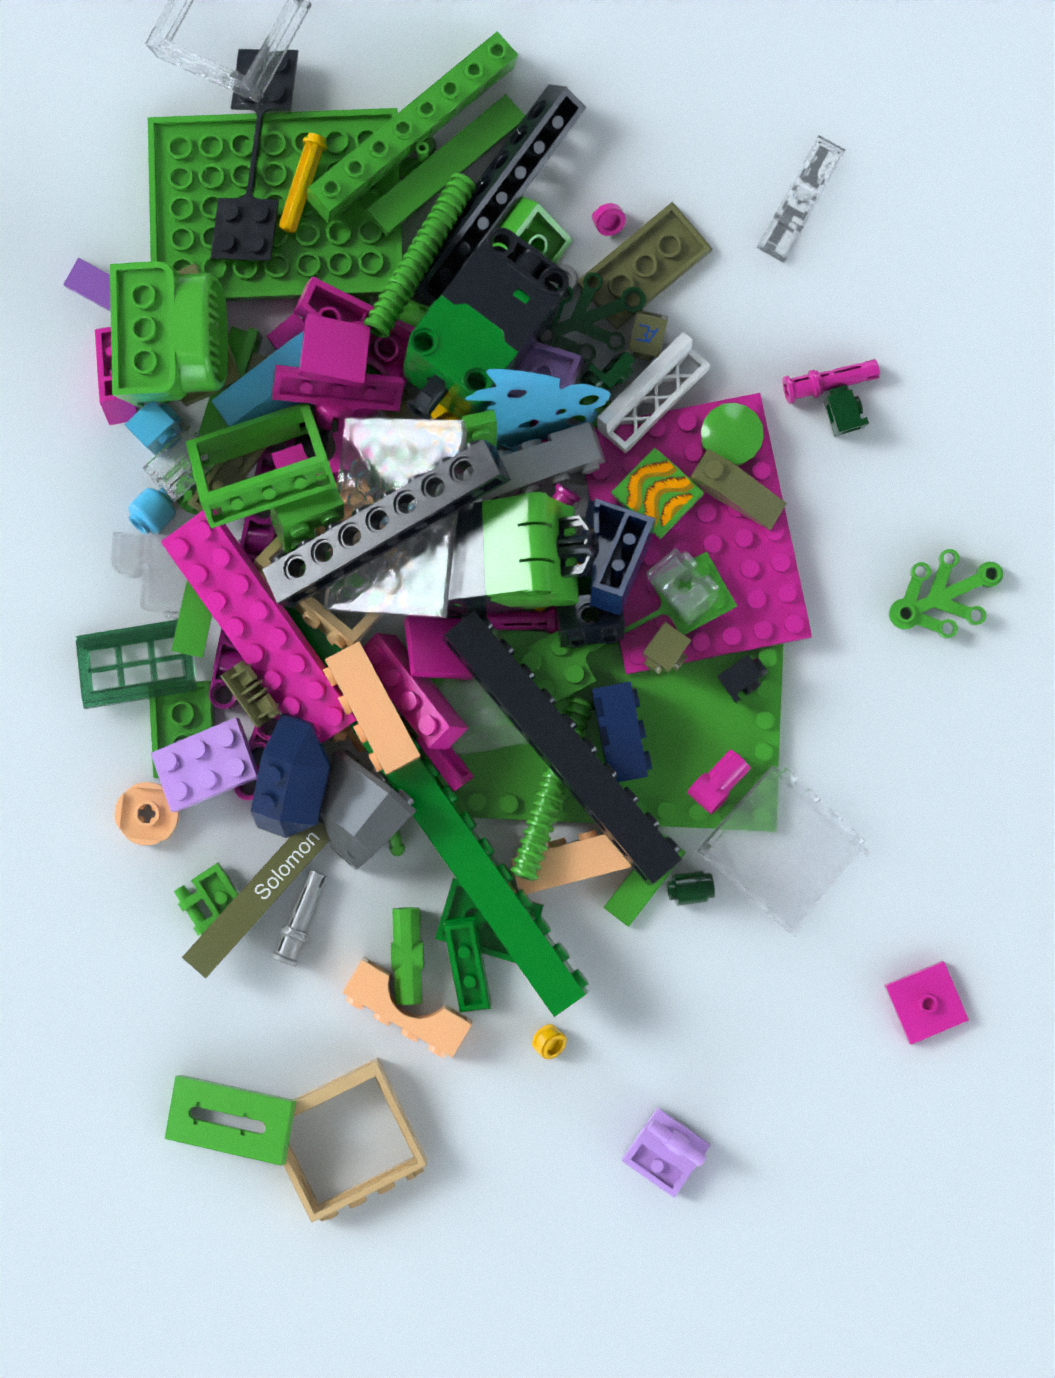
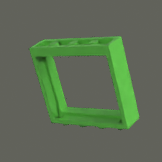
(268, 488)

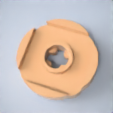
(134, 826)

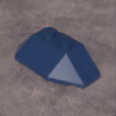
(291, 779)

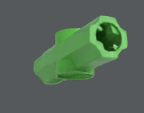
(407, 955)

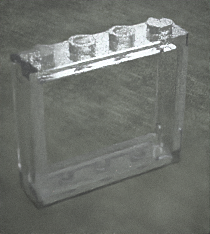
(263, 67)

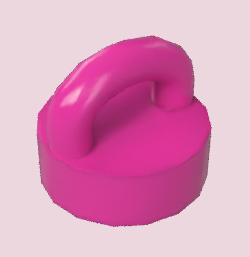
(609, 219)

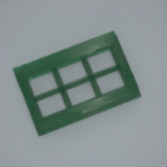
(136, 691)

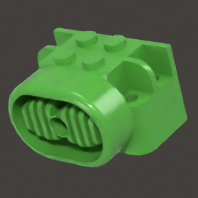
(166, 333)

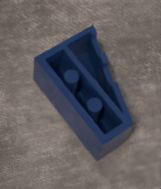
(621, 730)

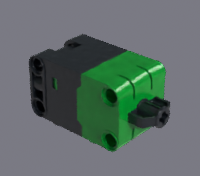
(482, 323)

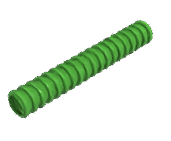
(420, 255)
(547, 804)

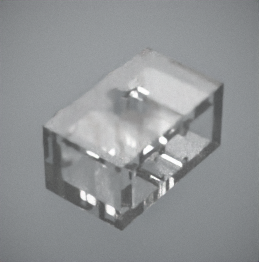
(687, 603)

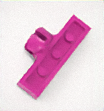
(336, 399)

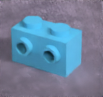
(155, 426)

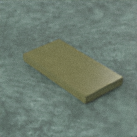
(648, 260)

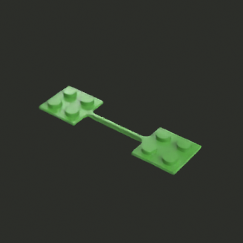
(565, 668)

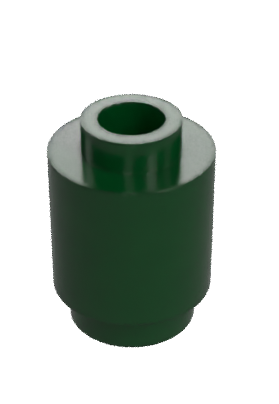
(691, 888)

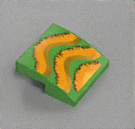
(658, 491)

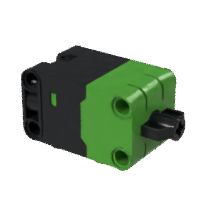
(518, 555)

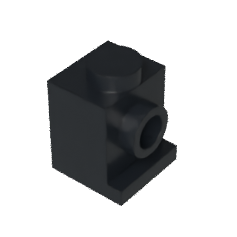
(743, 677)

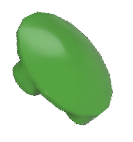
(732, 432)

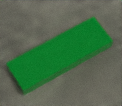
(467, 964)

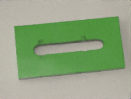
(272, 1110)

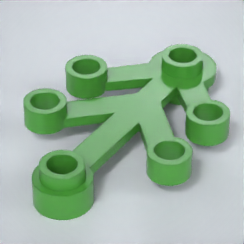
(940, 597)

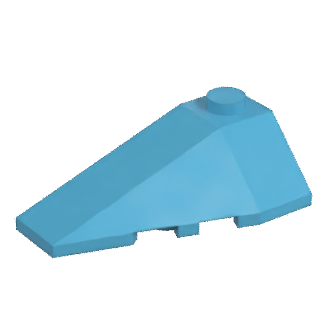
(251, 394)

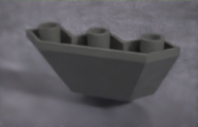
(360, 809)

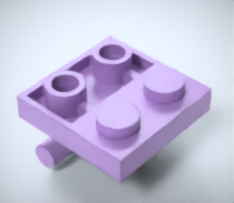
(666, 1152)

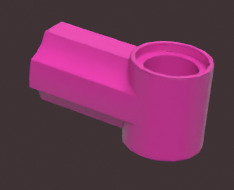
(714, 787)

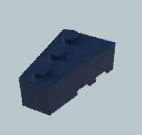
(622, 548)

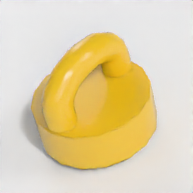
(549, 1041)

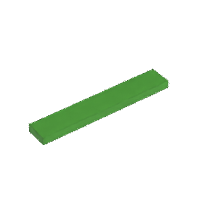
(453, 157)

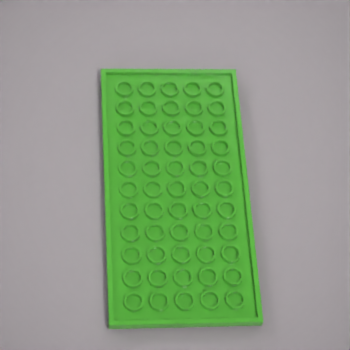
(687, 730)

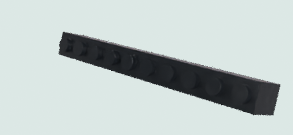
(562, 748)

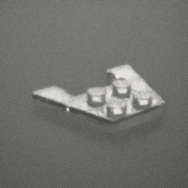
(485, 721)

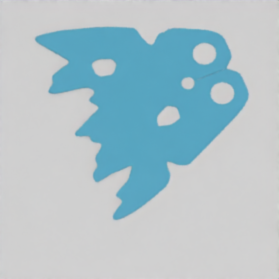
(538, 404)

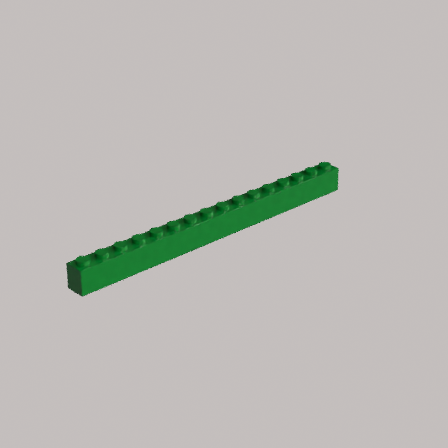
(476, 868)

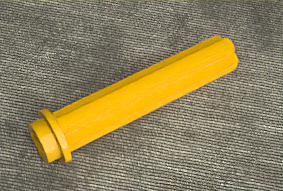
(302, 180)

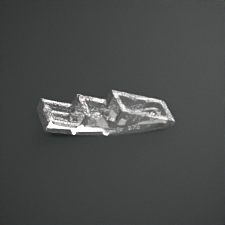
(801, 198)

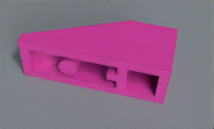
(115, 409)

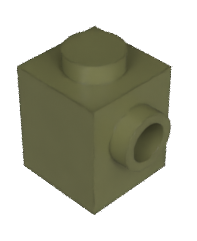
(666, 650)

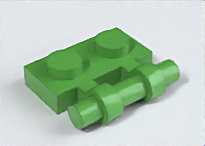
(214, 889)

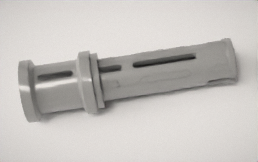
(295, 932)

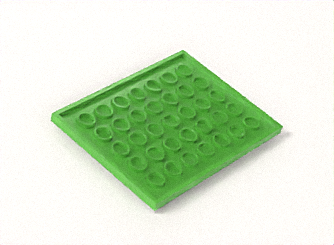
(210, 159)

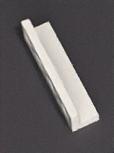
(644, 385)

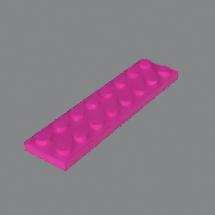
(257, 624)

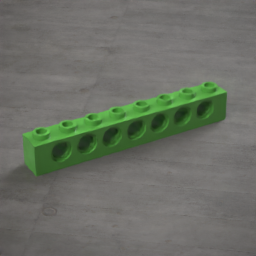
(412, 125)

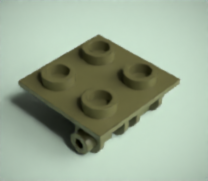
(250, 693)

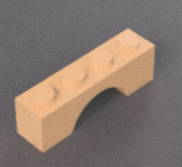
(440, 1029)

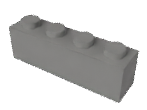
(547, 462)

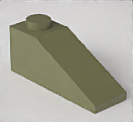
(737, 489)

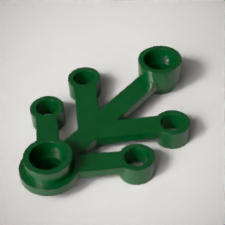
(582, 319)

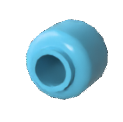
(151, 511)

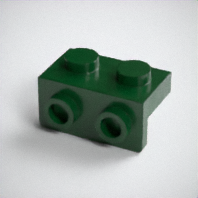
(613, 373)

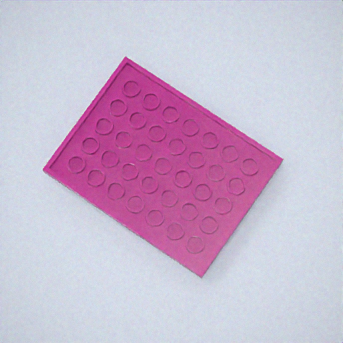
(751, 560)

